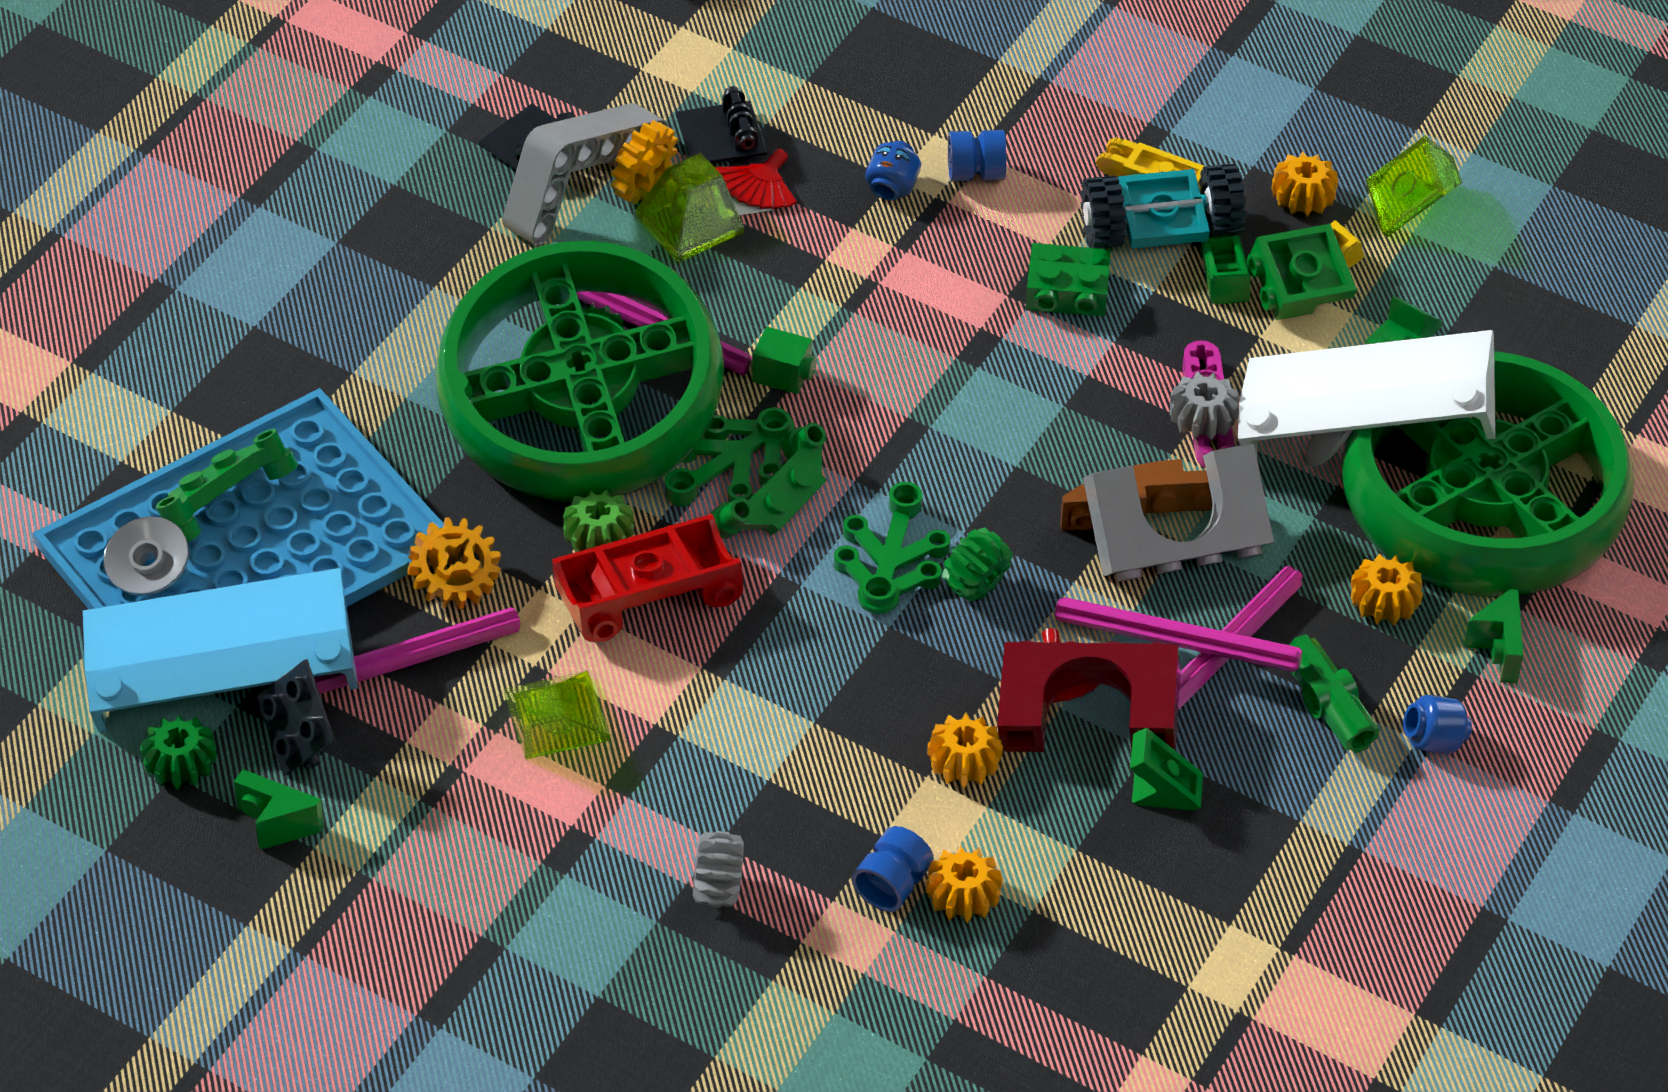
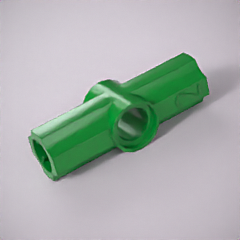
(1333, 696)

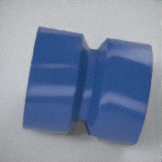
(977, 155)
(893, 868)

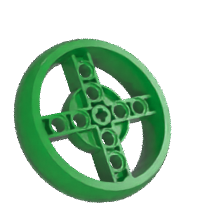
(579, 370)
(1498, 486)

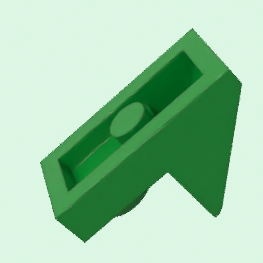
(1405, 323)
(1499, 629)
(1163, 775)
(280, 810)

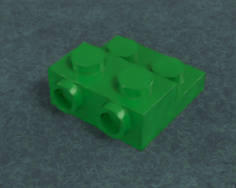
(1300, 271)
(1068, 279)

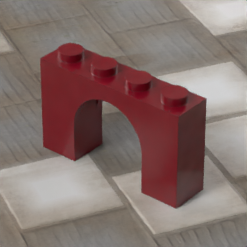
(1042, 670)

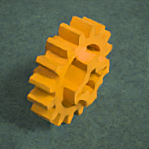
(643, 161)
(463, 578)

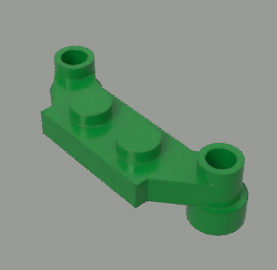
(226, 471)
(783, 492)

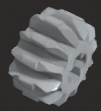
(1204, 405)
(718, 869)

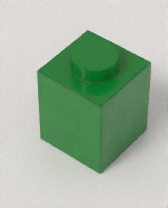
(783, 360)

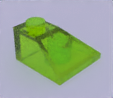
(1412, 183)
(690, 209)
(556, 714)

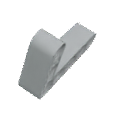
(554, 153)

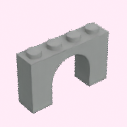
(1130, 544)

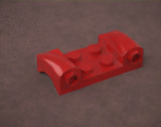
(645, 569)

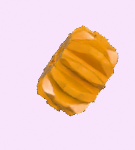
(1304, 184)
(1386, 589)
(964, 750)
(964, 883)

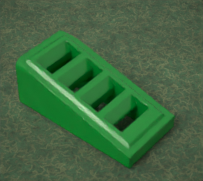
(1225, 273)

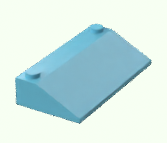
(215, 641)

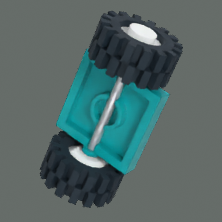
(1163, 207)

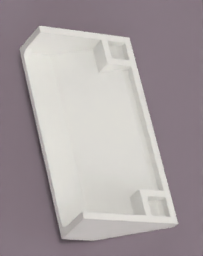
(1369, 387)

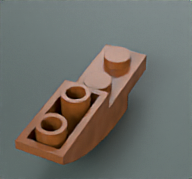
(1161, 489)

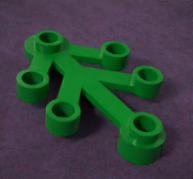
(766, 430)
(879, 591)

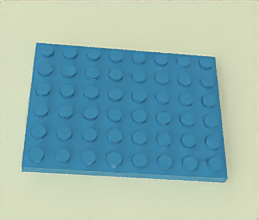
(329, 513)

